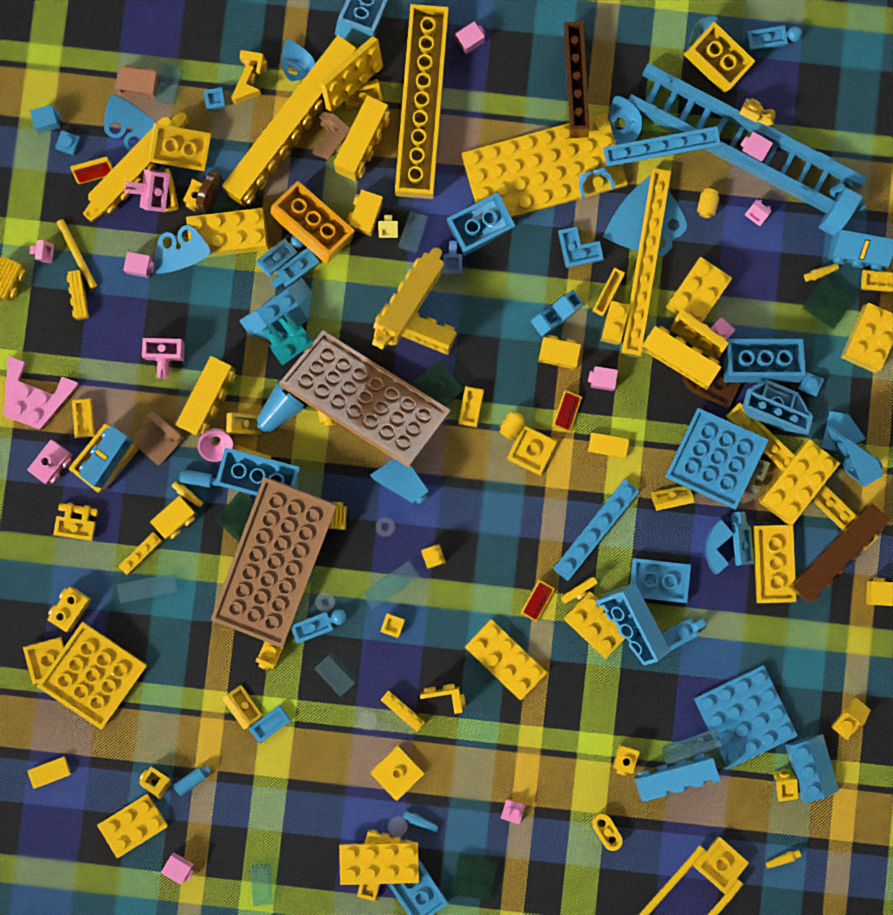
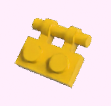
(754, 111)
(75, 528)

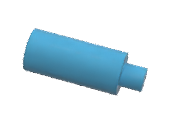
(197, 478)
(191, 780)

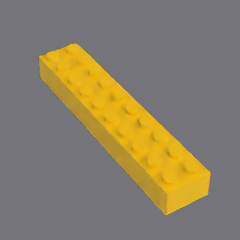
(421, 101)
(285, 128)

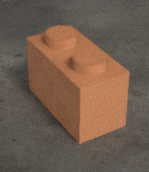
(137, 81)

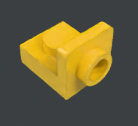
(253, 59)
(269, 656)
(786, 785)

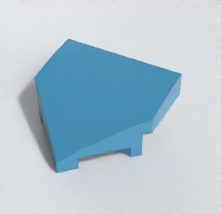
(843, 424)

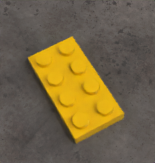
(351, 74)
(774, 563)
(505, 659)
(379, 863)

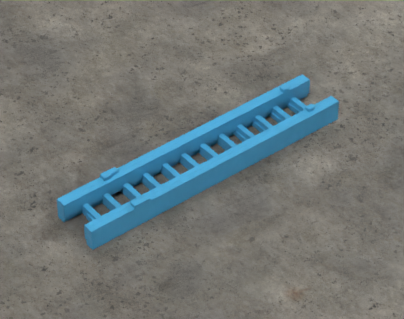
(735, 156)

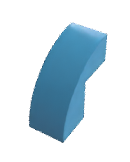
(840, 212)
(557, 313)
(716, 537)

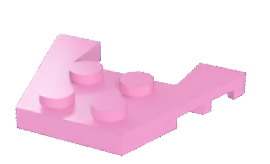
(29, 403)

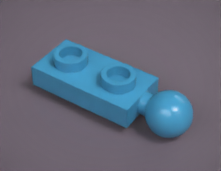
(772, 37)
(279, 255)
(317, 625)

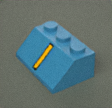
(861, 250)
(105, 457)

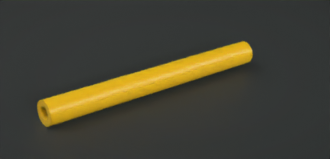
(76, 253)

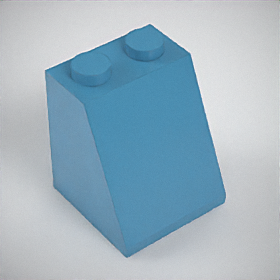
(401, 481)

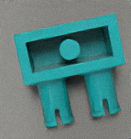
(289, 344)

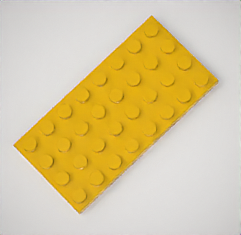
(543, 168)

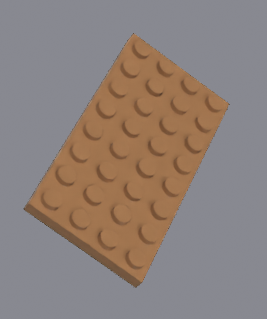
(365, 398)
(273, 562)

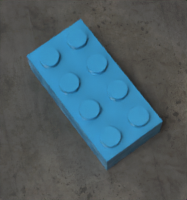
(764, 359)

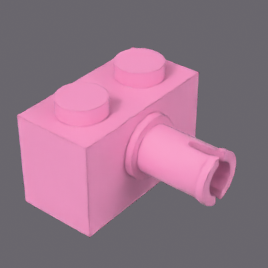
(152, 190)
(163, 352)
(50, 462)

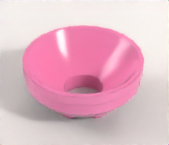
(211, 451)

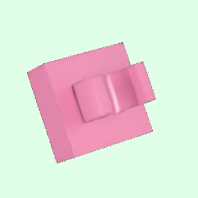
(758, 212)
(43, 251)
(512, 811)

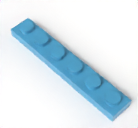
(661, 146)
(596, 529)

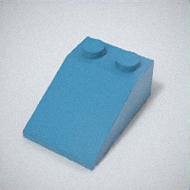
(360, 19)
(480, 223)
(855, 460)

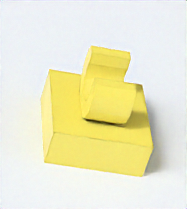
(388, 228)

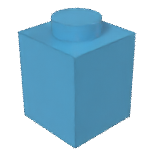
(46, 118)

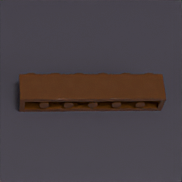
(576, 80)
(839, 552)

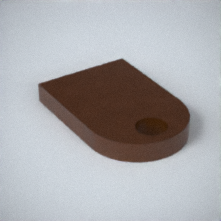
(209, 192)
(718, 392)

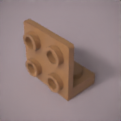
(336, 134)
(157, 438)

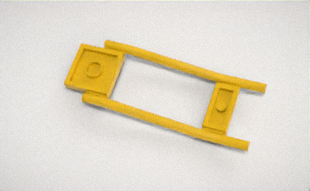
(718, 864)

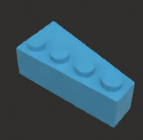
(635, 622)
(676, 777)

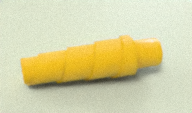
(820, 272)
(186, 493)
(783, 859)

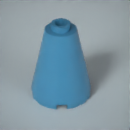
(279, 409)

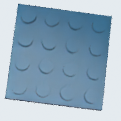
(716, 458)
(746, 716)

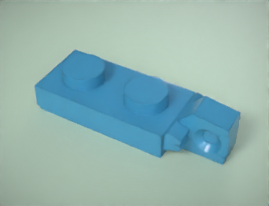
(295, 269)
(742, 539)
(682, 633)

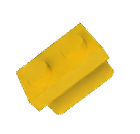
(458, 700)

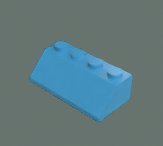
(246, 471)

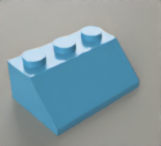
(812, 768)

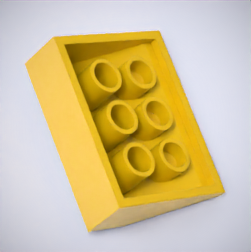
(429, 333)

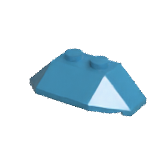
(293, 299)
(777, 407)

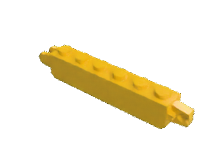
(131, 168)
(408, 299)

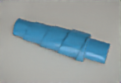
(419, 821)

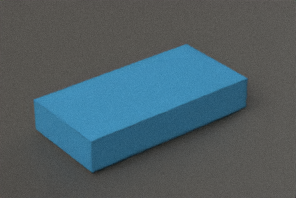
(270, 724)

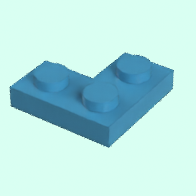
(575, 253)

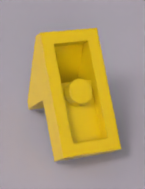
(243, 90)
(242, 424)
(849, 720)

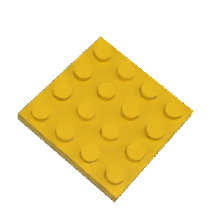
(91, 675)

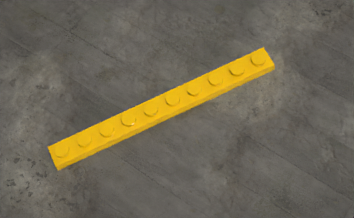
(646, 262)
(780, 456)

